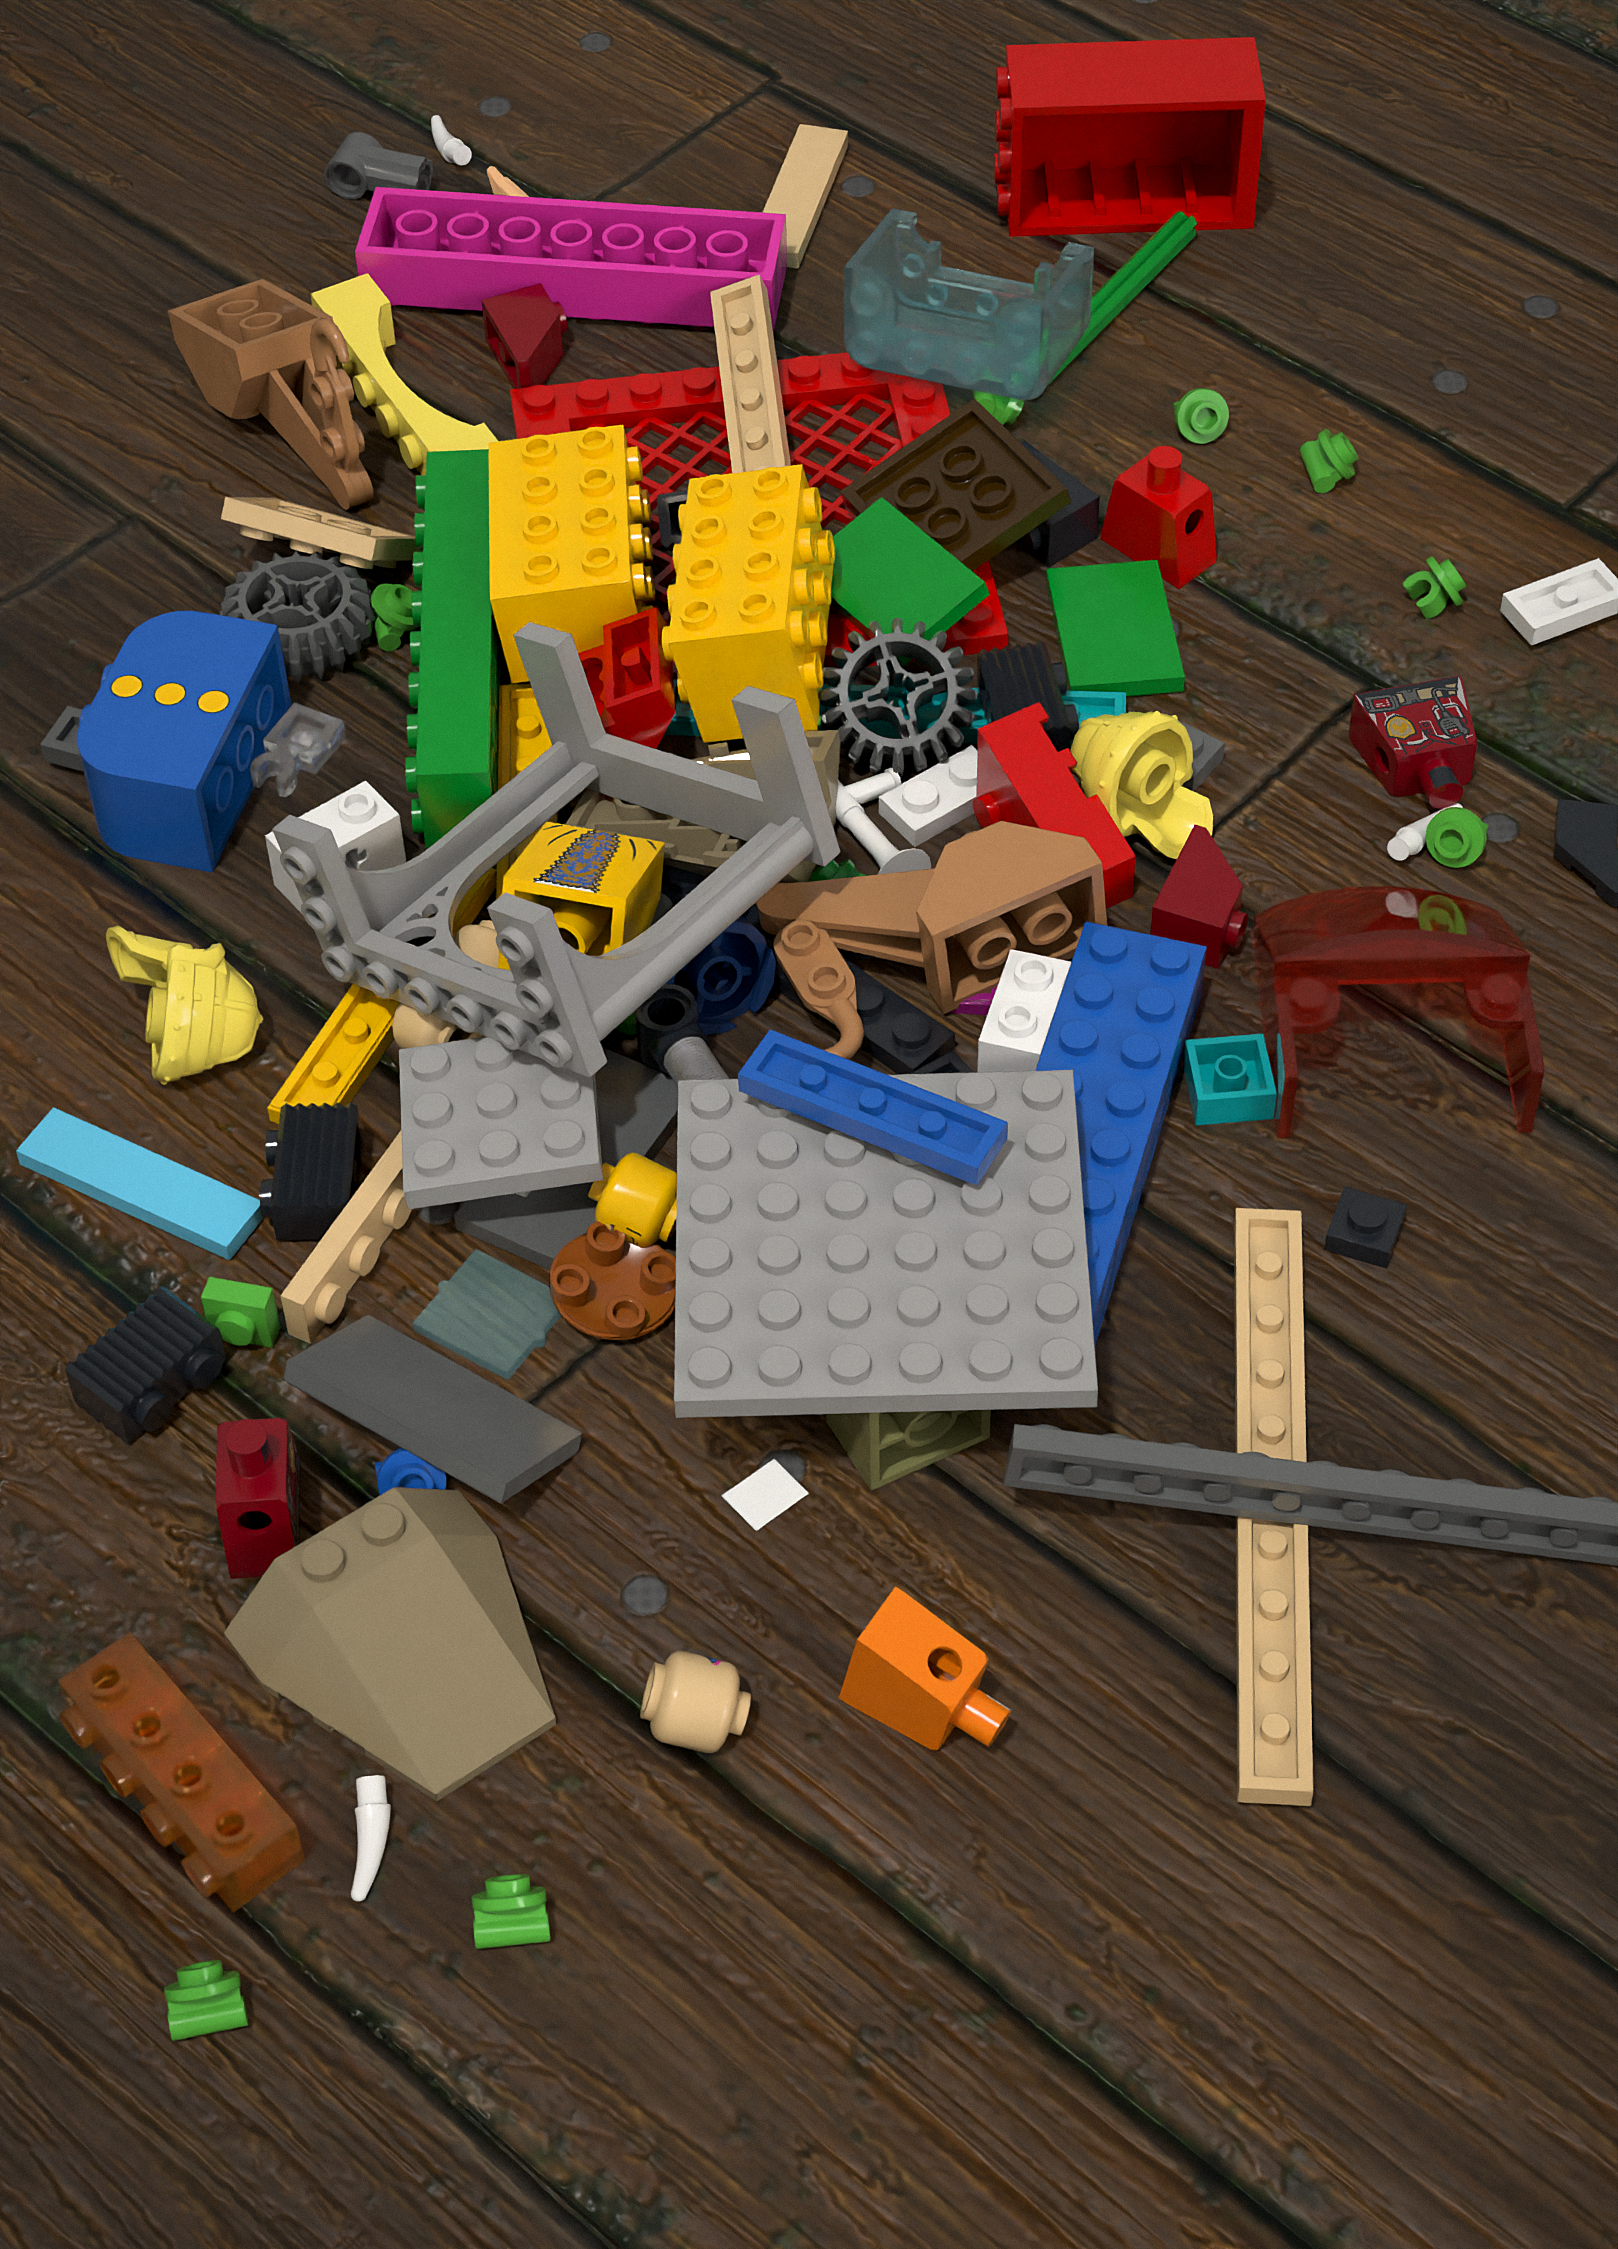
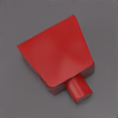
(1163, 517)

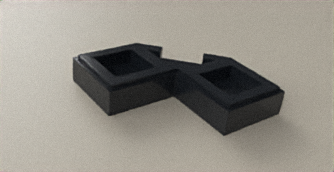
(1588, 842)

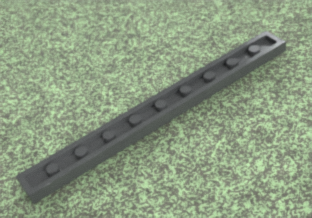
(1312, 1494)

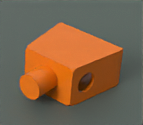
(920, 1676)

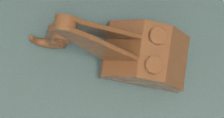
(278, 357)
(957, 921)

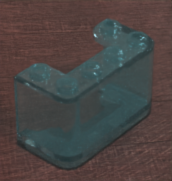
(959, 324)

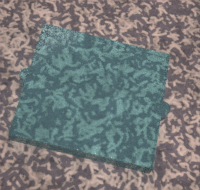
(489, 1314)

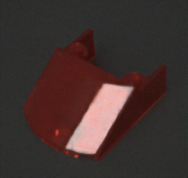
(1391, 938)

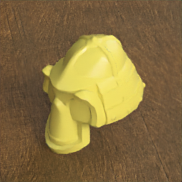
(1138, 773)
(199, 1004)

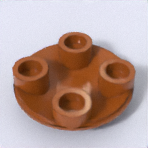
(612, 1285)

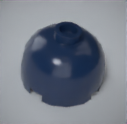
(729, 976)

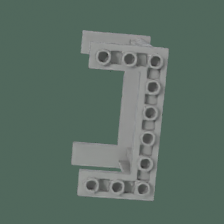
(553, 995)

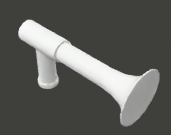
(852, 816)

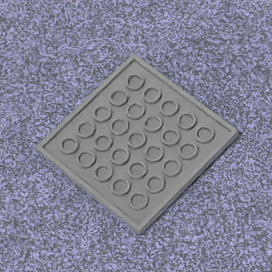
(870, 1280)

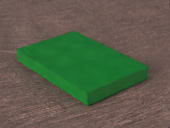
(896, 570)
(1115, 628)

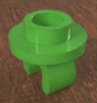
(1201, 415)
(1441, 581)
(1456, 837)

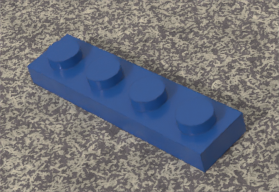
(873, 1107)

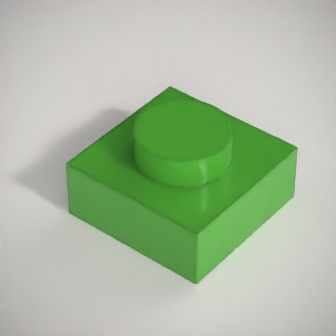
(241, 1312)

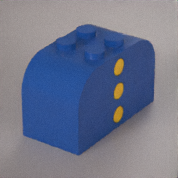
(178, 734)

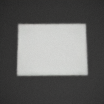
(765, 1494)

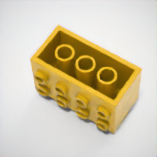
(567, 536)
(749, 595)

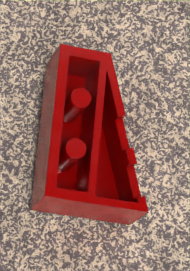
(1031, 786)

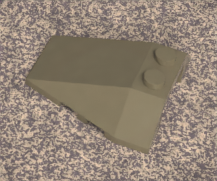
(698, 847)
(401, 1639)

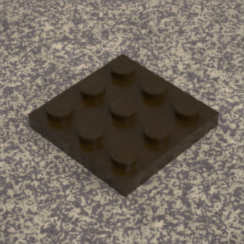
(964, 486)

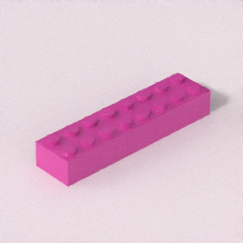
(586, 254)

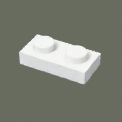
(1562, 601)
(933, 798)

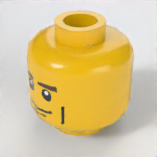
(637, 1200)

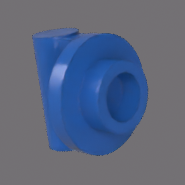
(408, 1471)

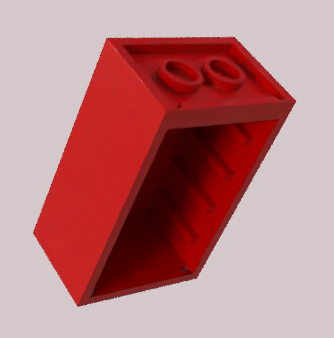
(1128, 135)

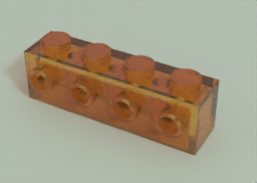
(180, 1772)

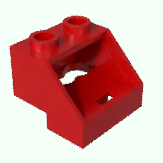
(632, 679)

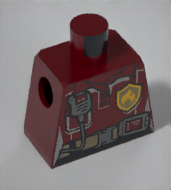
(1417, 738)
(257, 1473)

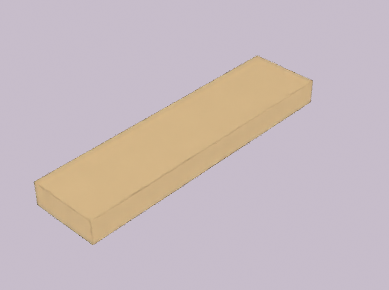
(805, 184)

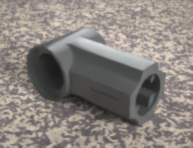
(364, 165)

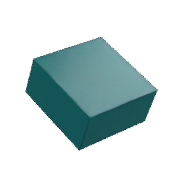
(1229, 1079)

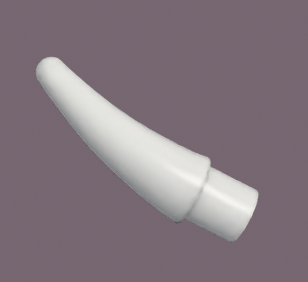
(448, 146)
(1411, 838)
(372, 1832)

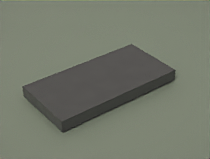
(634, 1117)
(433, 1408)

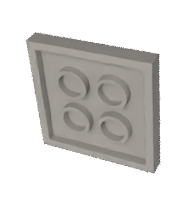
(492, 1123)

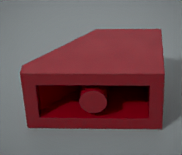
(525, 334)
(1201, 899)

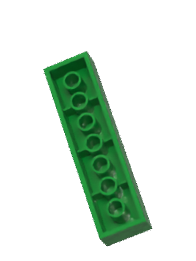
(455, 648)

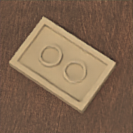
(319, 531)

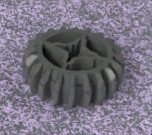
(315, 602)
(922, 688)

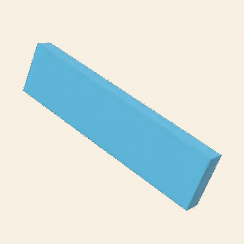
(141, 1183)

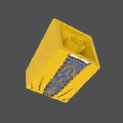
(593, 882)

